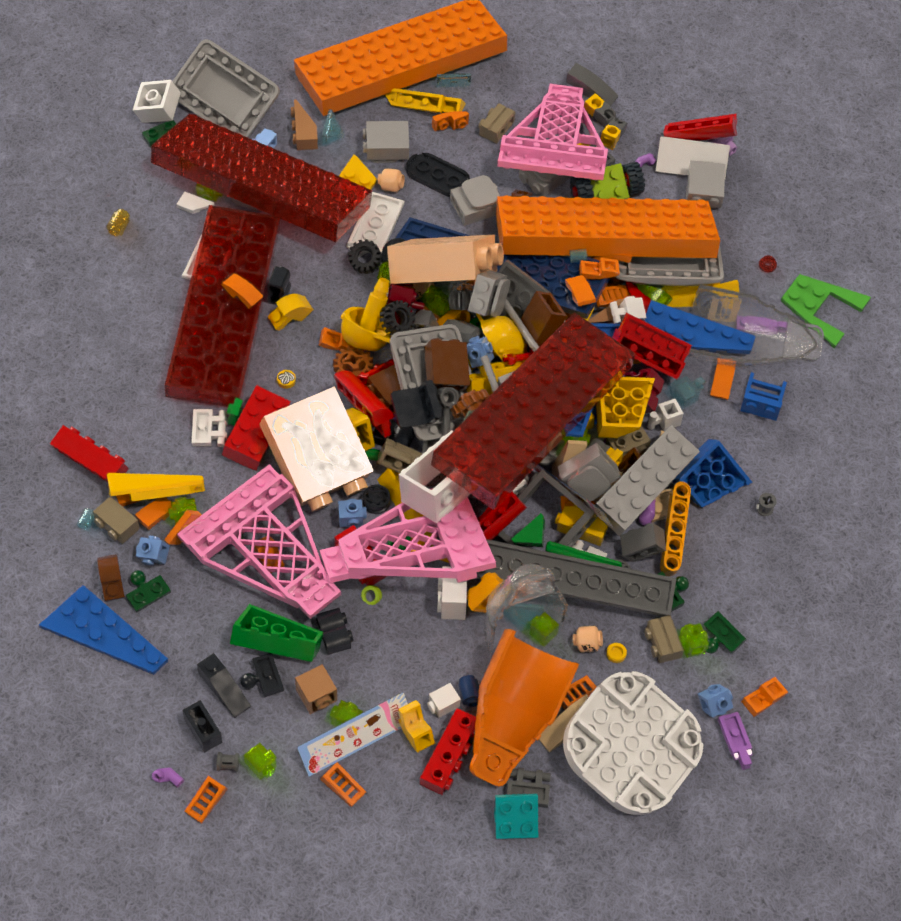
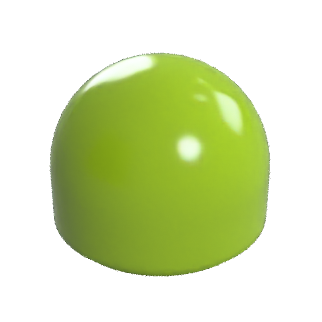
(378, 594)

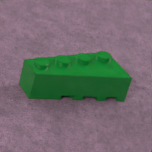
(275, 634)

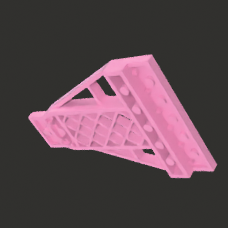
(553, 154)
(236, 515)
(459, 541)

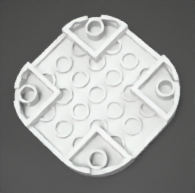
(632, 743)

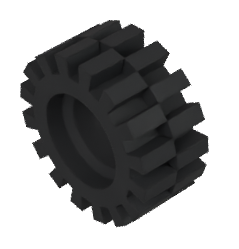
(364, 246)
(389, 317)

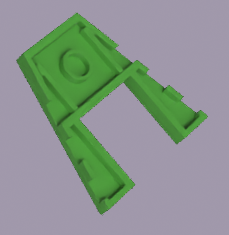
(808, 295)

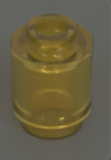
(118, 222)

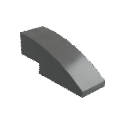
(591, 84)

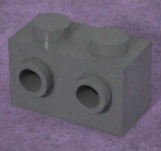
(643, 542)

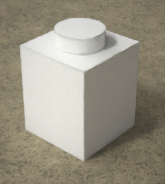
(443, 700)

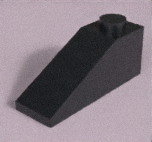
(223, 685)

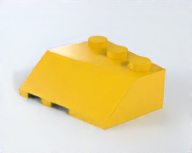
(623, 407)

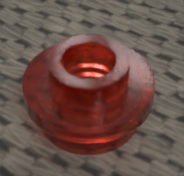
(767, 260)

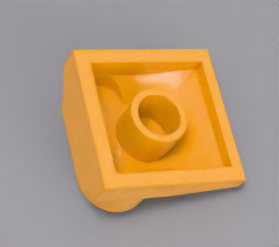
(479, 594)

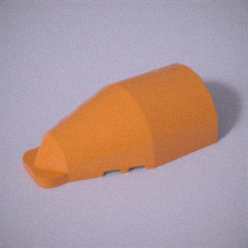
(516, 705)

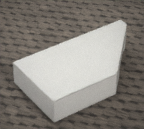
(192, 203)

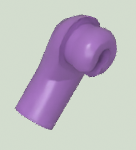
(647, 158)
(648, 514)
(166, 775)

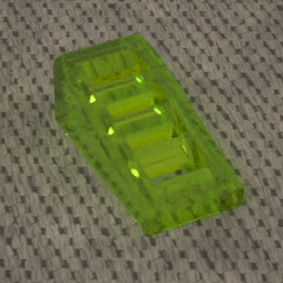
(655, 294)

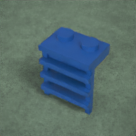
(761, 402)

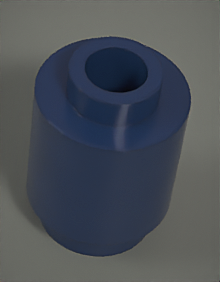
(469, 690)

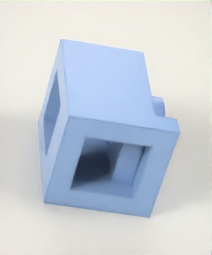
(267, 138)

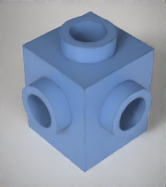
(477, 348)
(351, 513)
(152, 550)
(716, 700)

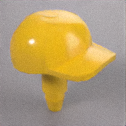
(362, 325)
(502, 335)

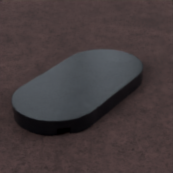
(435, 173)

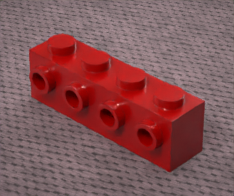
(87, 454)
(448, 752)

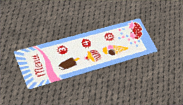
(598, 512)
(352, 735)

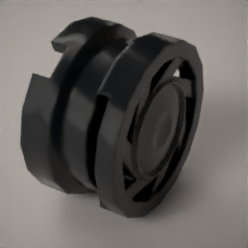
(377, 499)

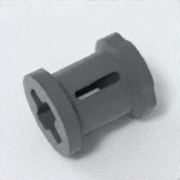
(768, 509)
(228, 761)

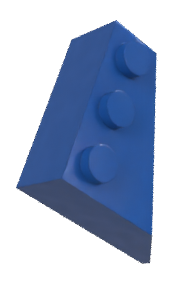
(712, 474)

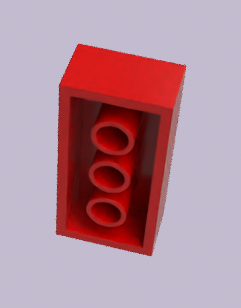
(247, 441)

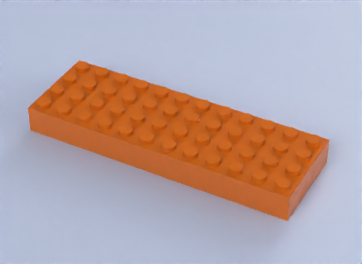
(400, 55)
(606, 226)

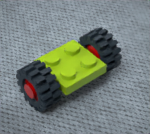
(618, 182)

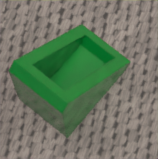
(532, 534)

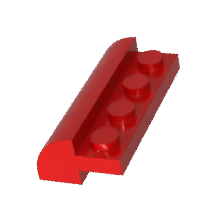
(703, 128)
(653, 345)
(365, 401)
(496, 520)

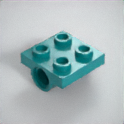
(516, 816)

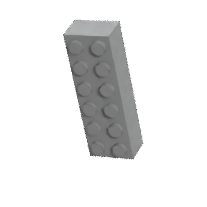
(646, 479)

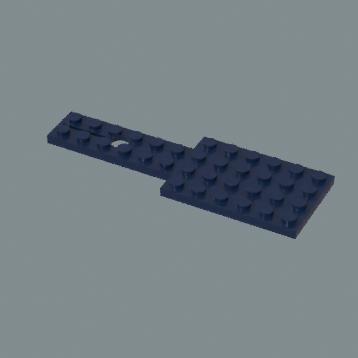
(545, 269)

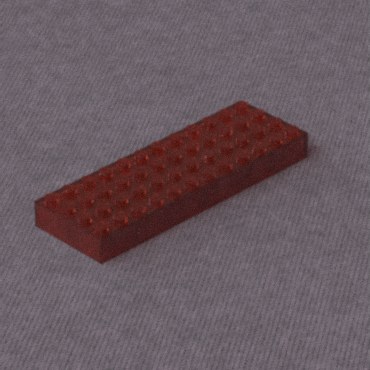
(262, 177)
(216, 329)
(532, 410)

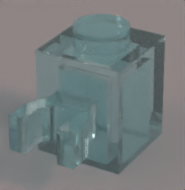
(686, 391)

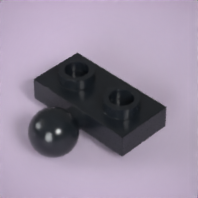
(265, 674)

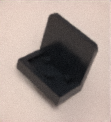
(416, 405)

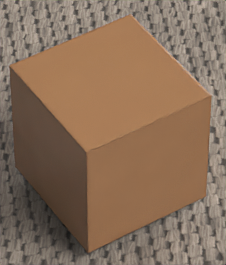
(316, 689)

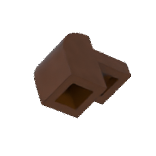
(110, 577)

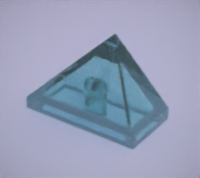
(453, 79)
(332, 129)
(522, 614)

